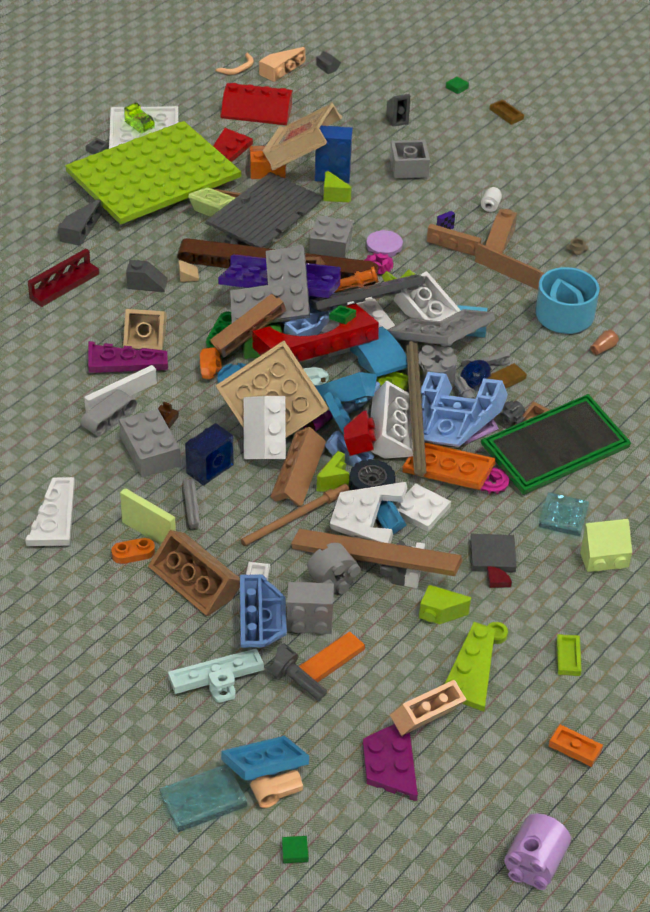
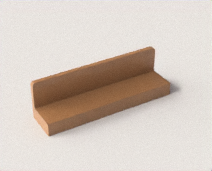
(508, 266)
(242, 328)
(299, 466)

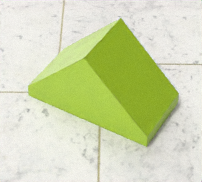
(335, 189)

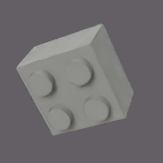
(409, 159)
(331, 237)
(310, 607)

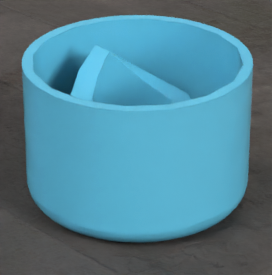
(567, 300)

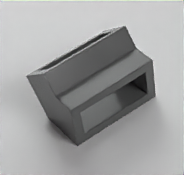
(327, 62)

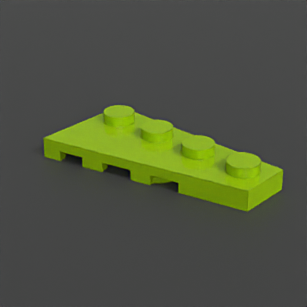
(473, 665)

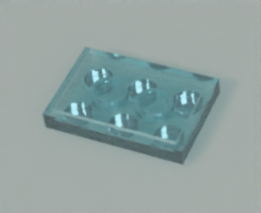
(203, 797)

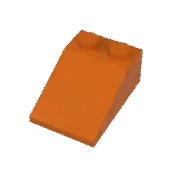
(260, 165)

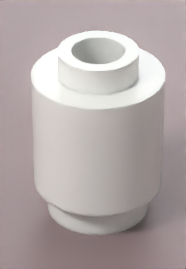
(491, 199)

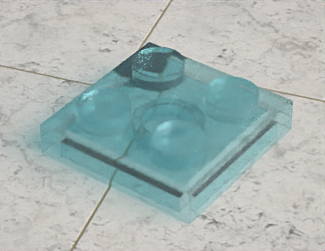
(564, 514)

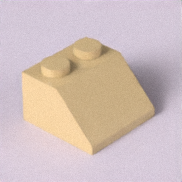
(144, 329)

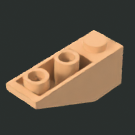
(279, 64)

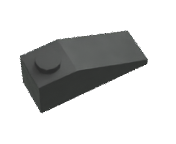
(79, 224)

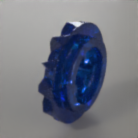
(478, 366)

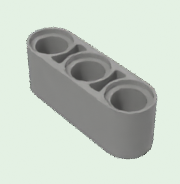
(108, 412)

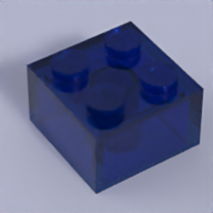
(209, 454)

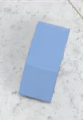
(337, 443)

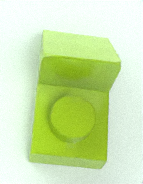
(333, 473)

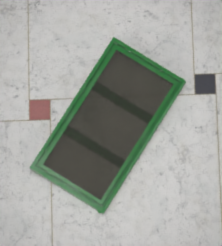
(555, 443)

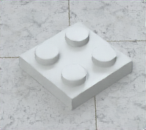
(423, 507)

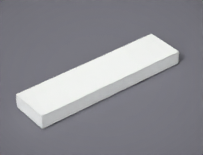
(129, 385)

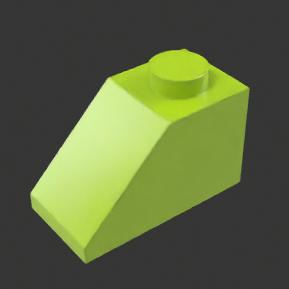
(443, 605)

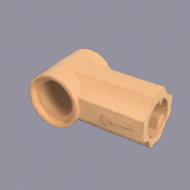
(269, 790)

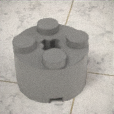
(437, 360)
(334, 566)

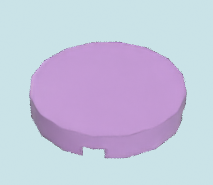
(384, 242)

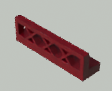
(62, 282)

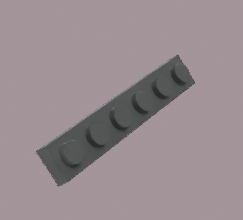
(375, 291)

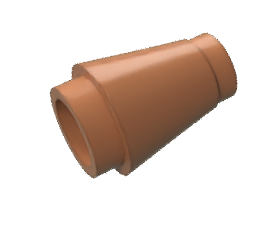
(604, 342)

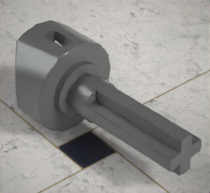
(286, 664)

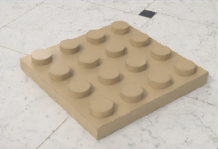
(275, 375)

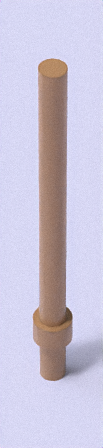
(328, 497)

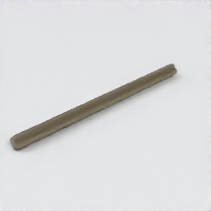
(416, 409)

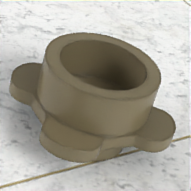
(577, 246)

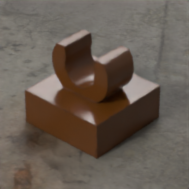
(168, 414)

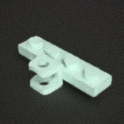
(217, 673)

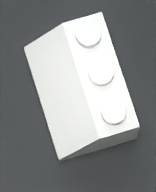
(264, 427)

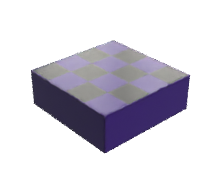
(446, 220)

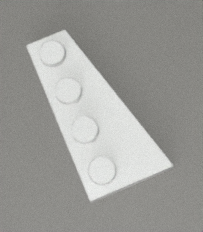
(54, 516)

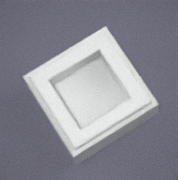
(258, 568)

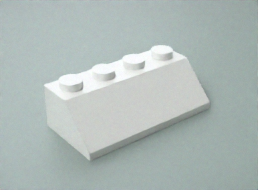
(392, 422)

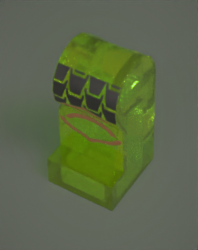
(137, 118)

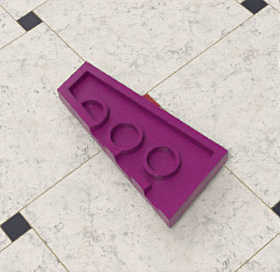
(115, 359)

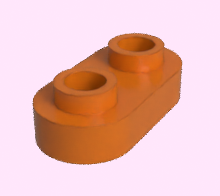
(133, 550)

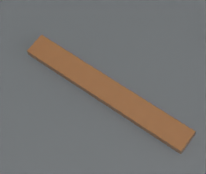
(381, 552)

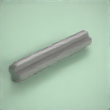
(191, 504)

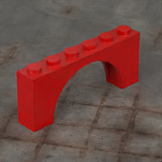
(356, 332)

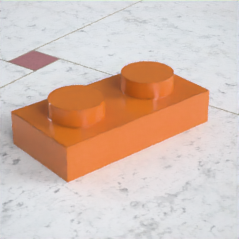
(575, 745)

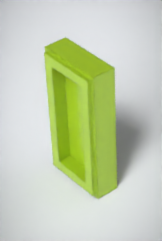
(568, 655)

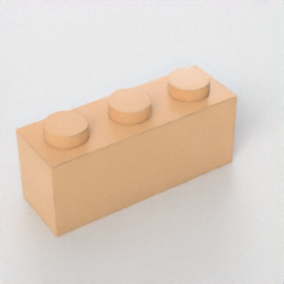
(427, 707)

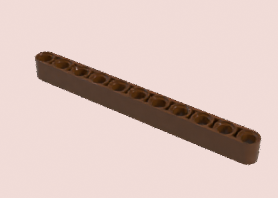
(219, 255)

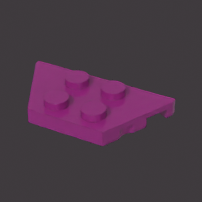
(390, 762)

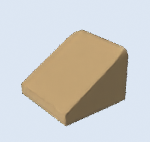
(188, 272)

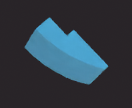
(381, 355)

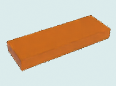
(333, 656)

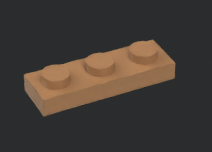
(452, 239)

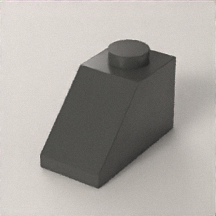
(398, 110)
(145, 277)

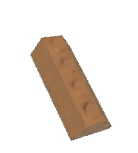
(194, 572)

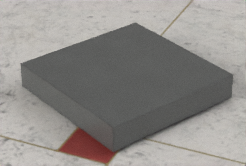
(493, 551)

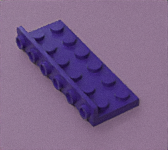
(252, 272)

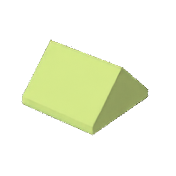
(209, 201)

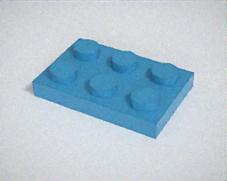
(265, 758)

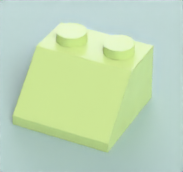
(606, 545)

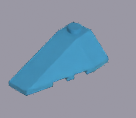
(351, 388)

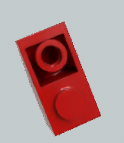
(360, 434)

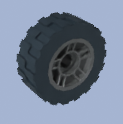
(370, 474)

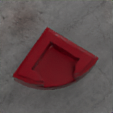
(498, 578)

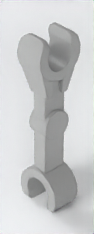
(499, 359)

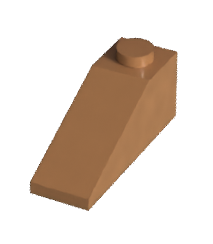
(502, 230)

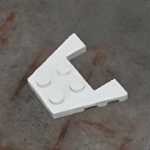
(358, 509)

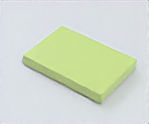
(145, 516)

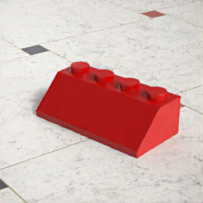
(256, 104)

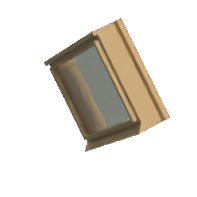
(300, 136)

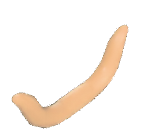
(239, 69)

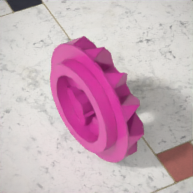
(387, 262)
(501, 479)

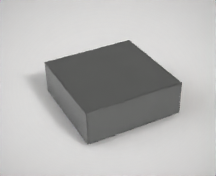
(97, 146)

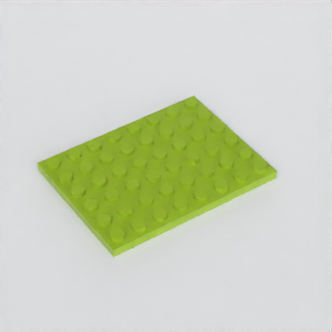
(152, 171)

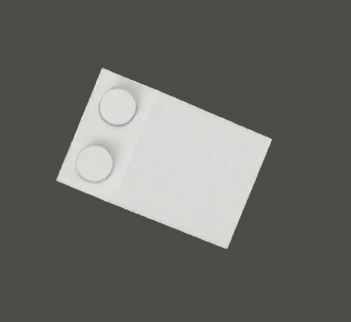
(427, 301)

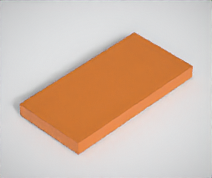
(454, 466)

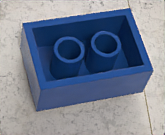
(336, 153)

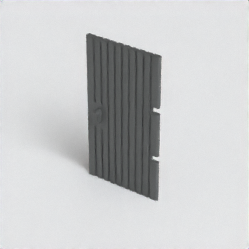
(264, 210)

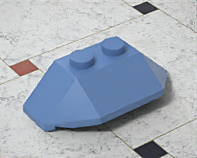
(261, 612)

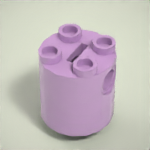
(537, 850)

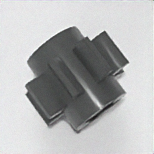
(512, 412)

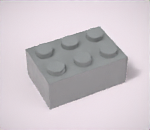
(150, 442)

